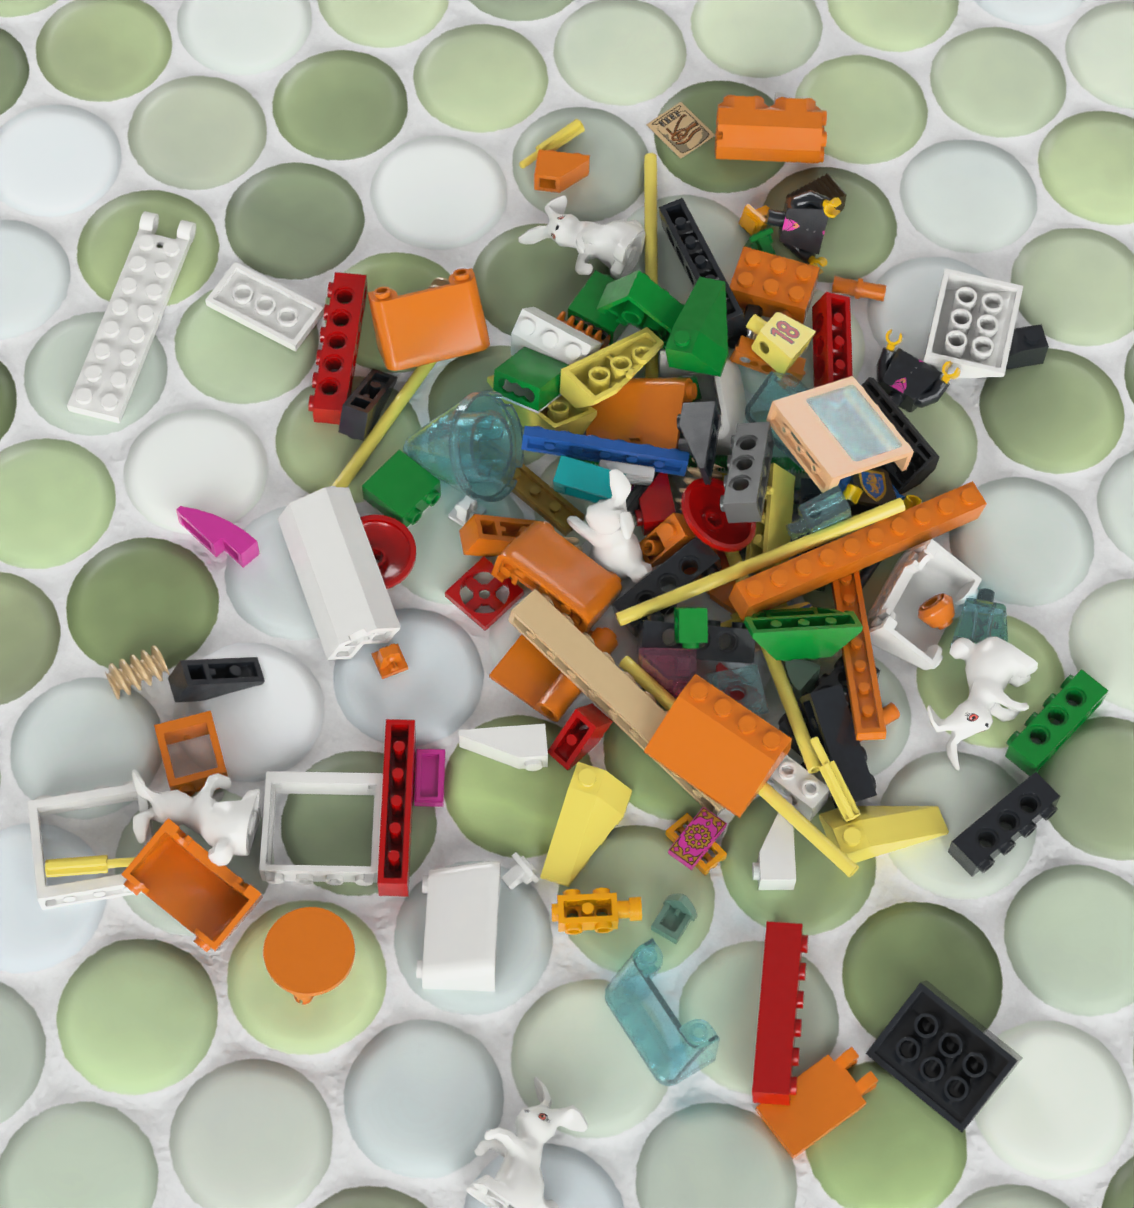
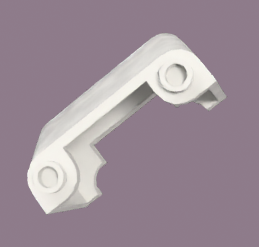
(915, 579)
(461, 927)

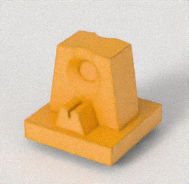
(753, 219)

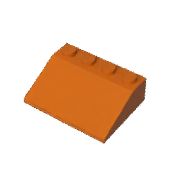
(718, 745)

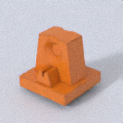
(389, 660)

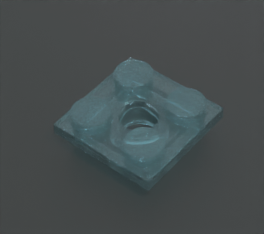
(746, 680)

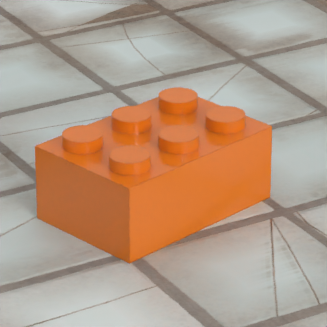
(774, 283)

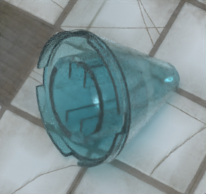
(472, 446)

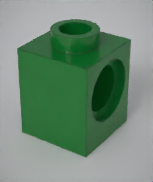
(690, 626)

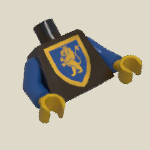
(871, 490)

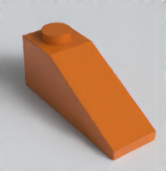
(490, 534)

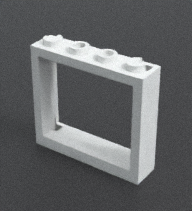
(318, 783)
(73, 800)

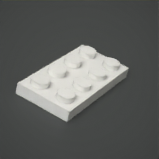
(265, 306)

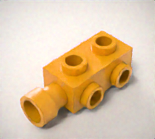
(588, 906)

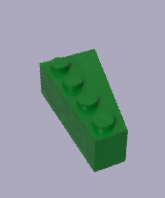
(642, 304)

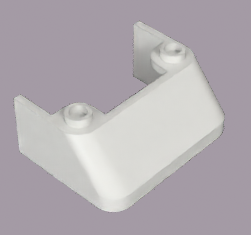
(729, 396)

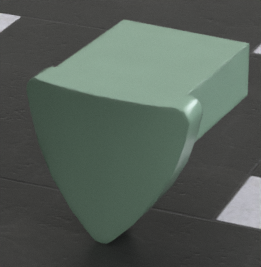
(802, 676)
(674, 917)

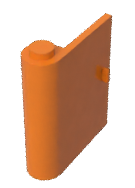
(644, 411)
(538, 681)

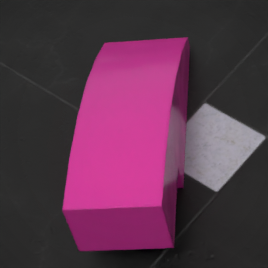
(219, 535)

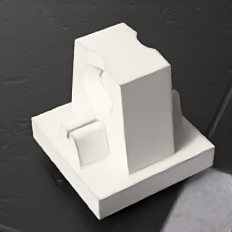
(465, 510)
(520, 872)

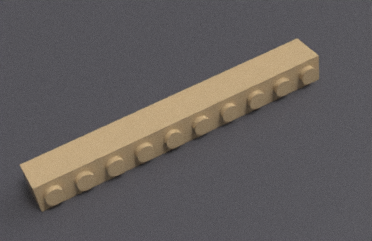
(595, 676)

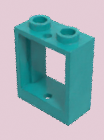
(582, 480)

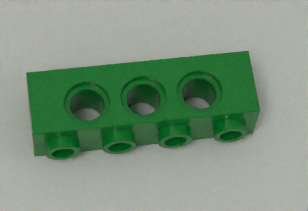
(1032, 756)

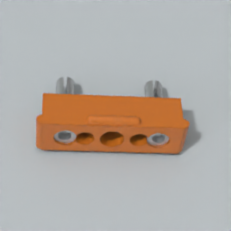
(747, 357)

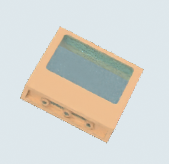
(837, 432)

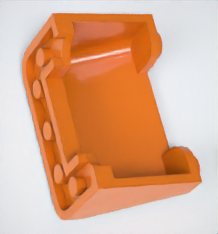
(429, 322)
(561, 571)
(191, 887)

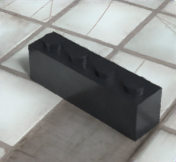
(832, 723)

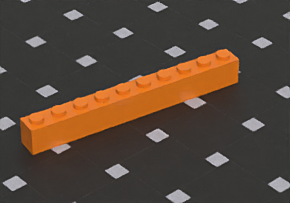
(857, 550)

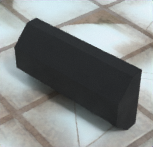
(924, 457)

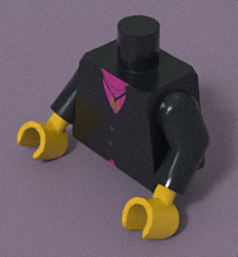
(804, 224)
(910, 380)

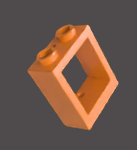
(182, 730)

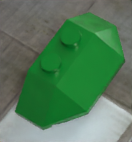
(803, 631)

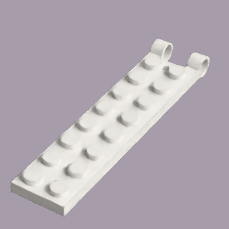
(131, 320)

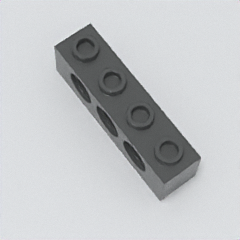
(748, 472)

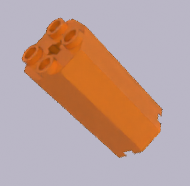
(779, 133)

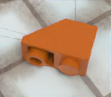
(559, 170)
(666, 540)

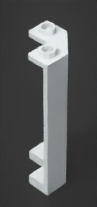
(338, 572)

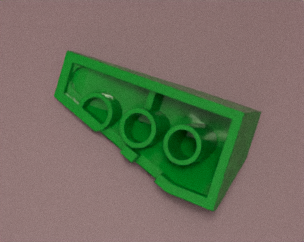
(700, 332)

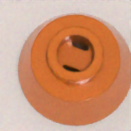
(937, 611)

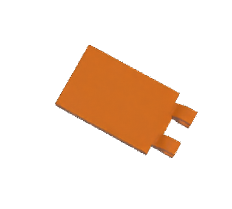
(823, 1101)

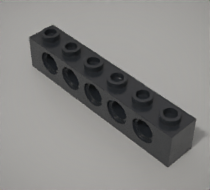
(697, 257)

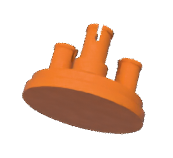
(309, 952)

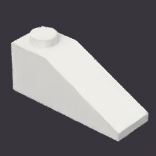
(513, 745)
(776, 858)

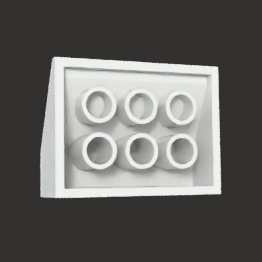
(973, 325)

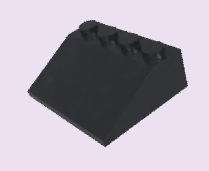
(943, 1055)

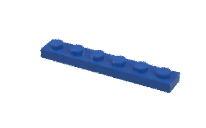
(595, 449)

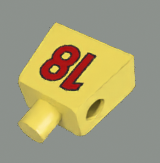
(779, 340)

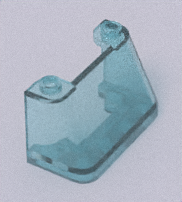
(663, 1043)

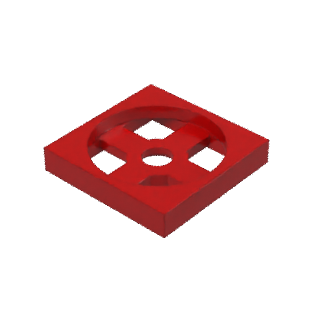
(484, 620)

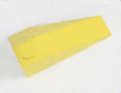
(608, 369)
(557, 416)
(588, 815)
(882, 829)

